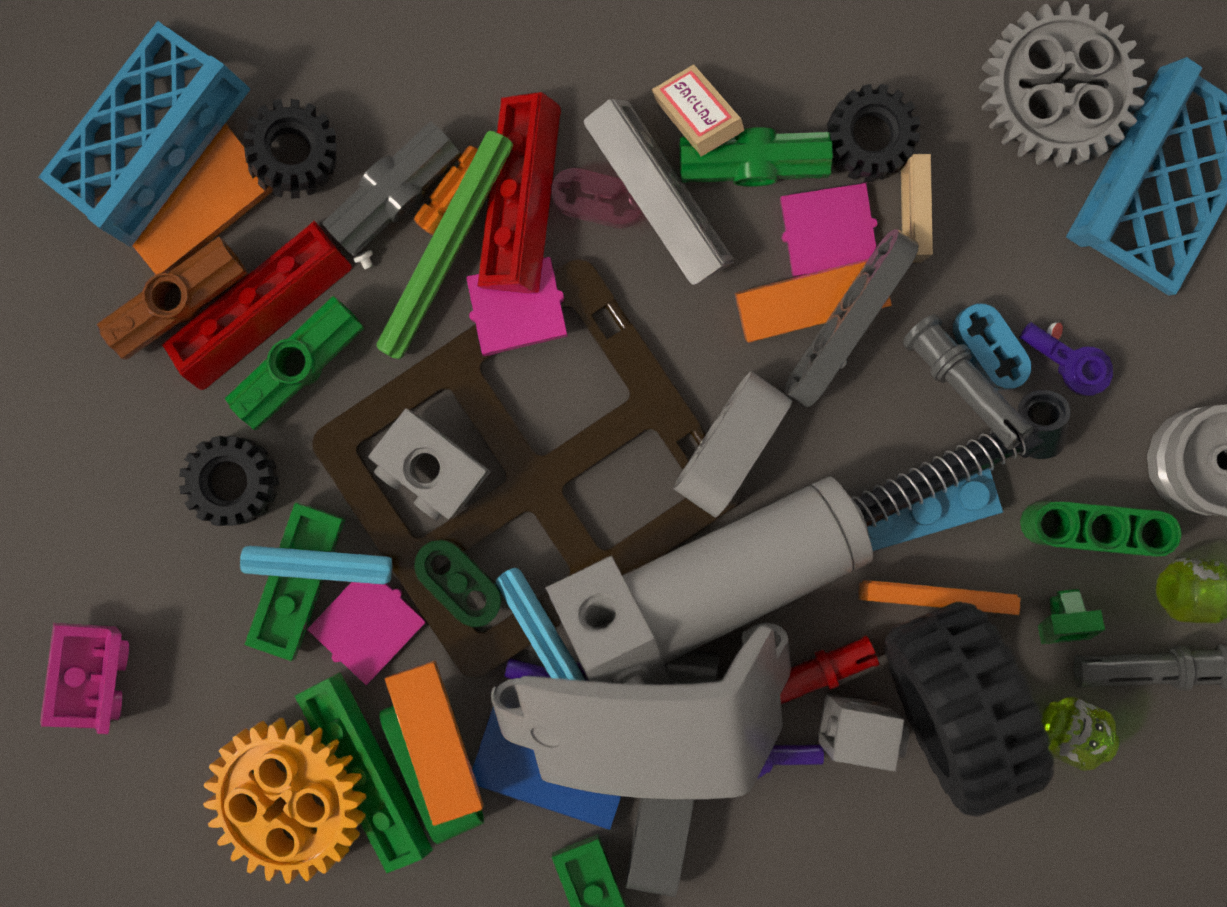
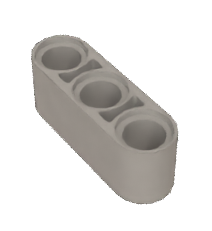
(732, 444)

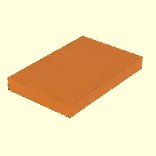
(202, 205)

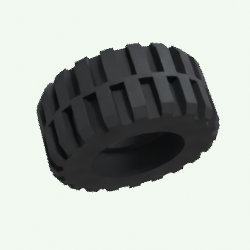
(969, 708)

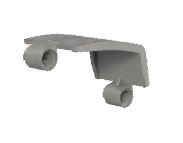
(654, 737)

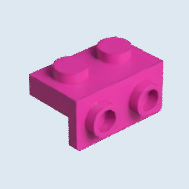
(83, 677)

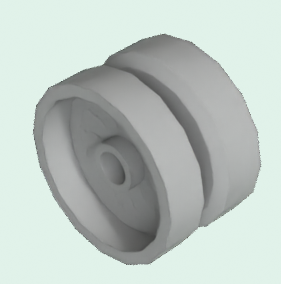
(1191, 460)

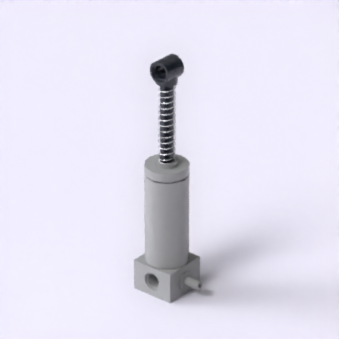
(762, 561)

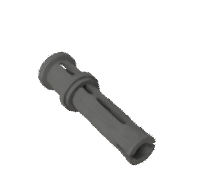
(953, 365)
(1178, 667)

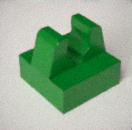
(1070, 620)

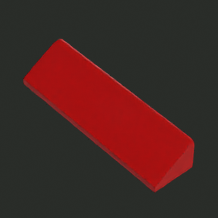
(520, 195)
(257, 307)

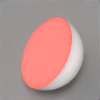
(1055, 330)

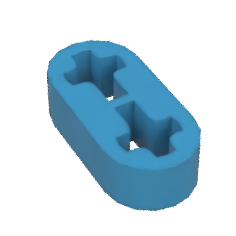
(1001, 340)

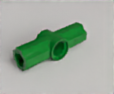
(759, 158)
(271, 385)

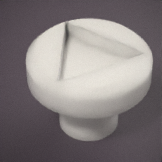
(364, 259)

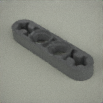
(851, 317)

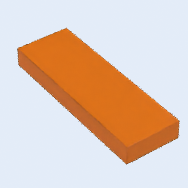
(795, 301)
(938, 596)
(434, 742)

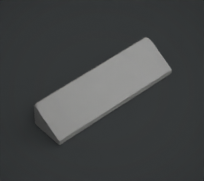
(658, 190)

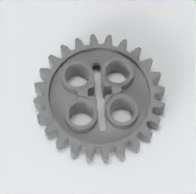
(1059, 41)

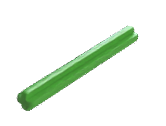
(445, 244)

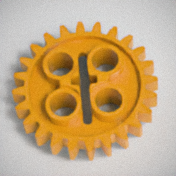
(284, 800)

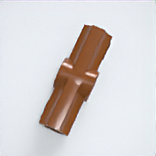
(146, 316)

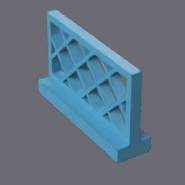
(165, 151)
(1130, 165)

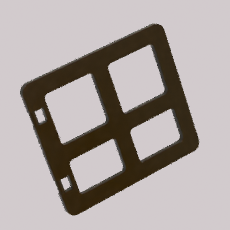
(531, 481)

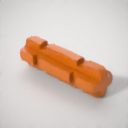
(430, 215)

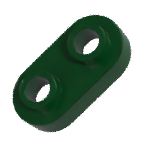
(455, 586)

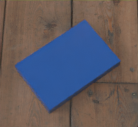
(515, 773)

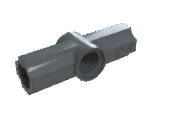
(392, 188)

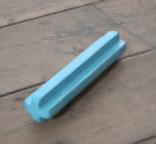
(316, 565)
(537, 626)

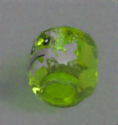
(1194, 590)
(1080, 733)

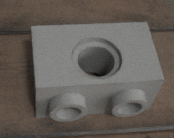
(405, 444)
(862, 732)

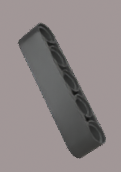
(665, 823)

